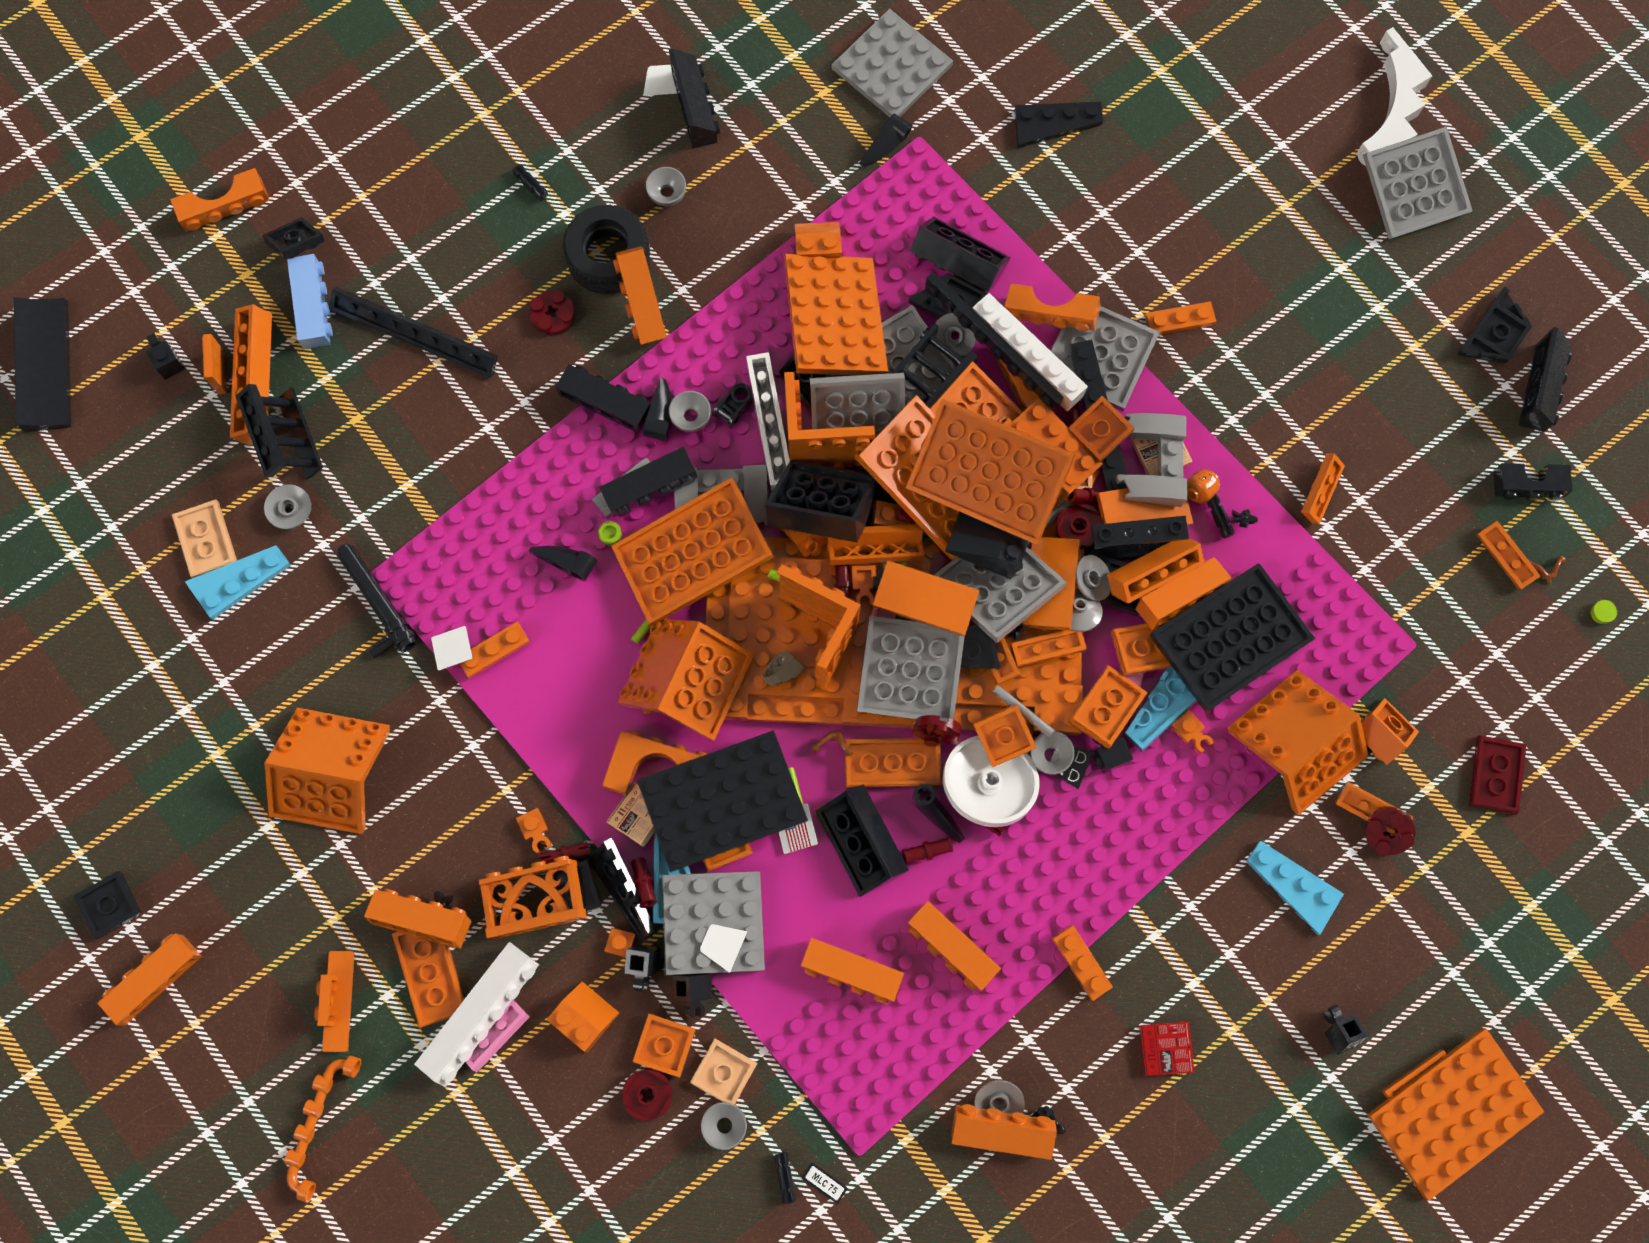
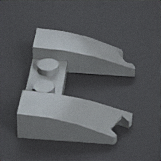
(750, 480)
(1169, 486)

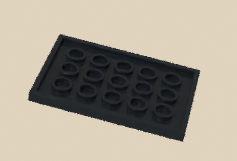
(1232, 637)
(722, 801)

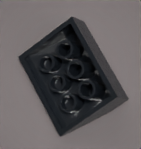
(821, 501)
(986, 546)

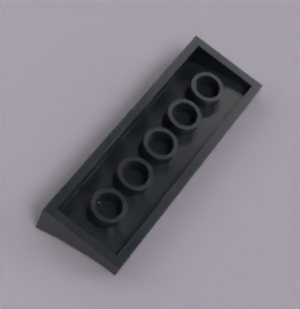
(42, 364)

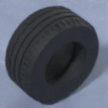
(594, 224)

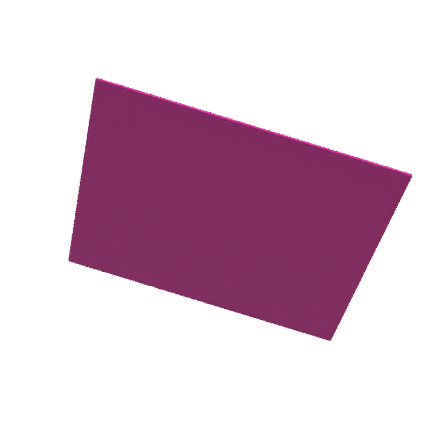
(1067, 862)

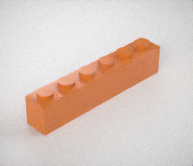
(250, 362)

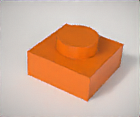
(619, 942)

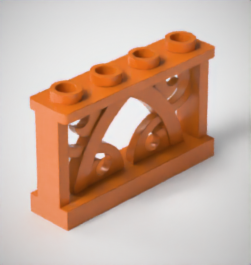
(561, 912)

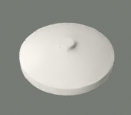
(989, 793)

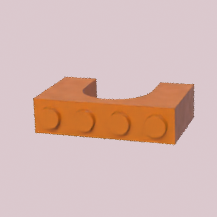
(632, 752)

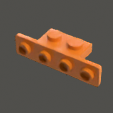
(335, 1001)

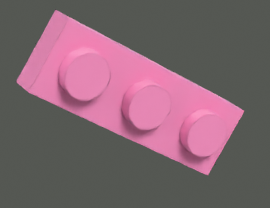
(498, 1035)

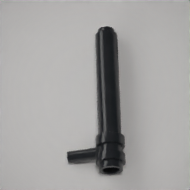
(395, 626)

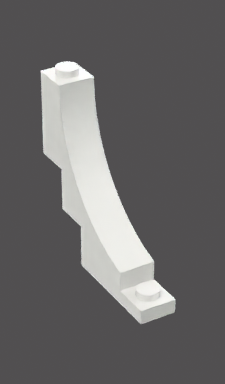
(1405, 79)

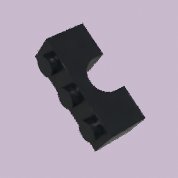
(1512, 482)

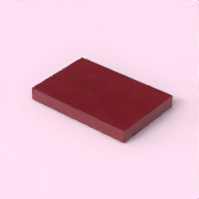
(1497, 774)

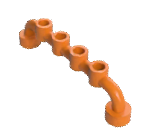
(306, 1132)

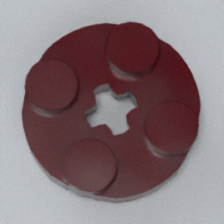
(552, 300)
(1073, 515)
(935, 731)
(1386, 844)
(633, 1098)

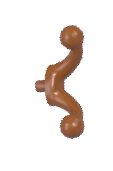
(1553, 573)
(834, 736)

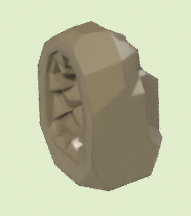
(782, 669)

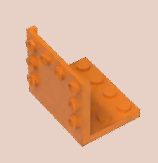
(1045, 425)
(822, 446)
(827, 605)
(687, 675)
(1303, 737)
(321, 769)

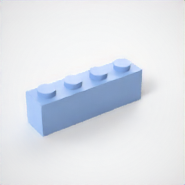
(309, 301)

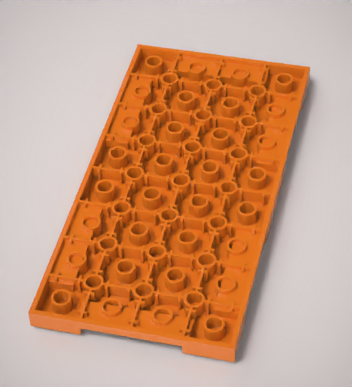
(765, 625)

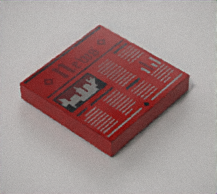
(1166, 1048)

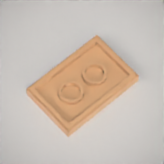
(204, 538)

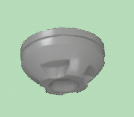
(663, 178)
(690, 401)
(1061, 744)
(709, 1126)

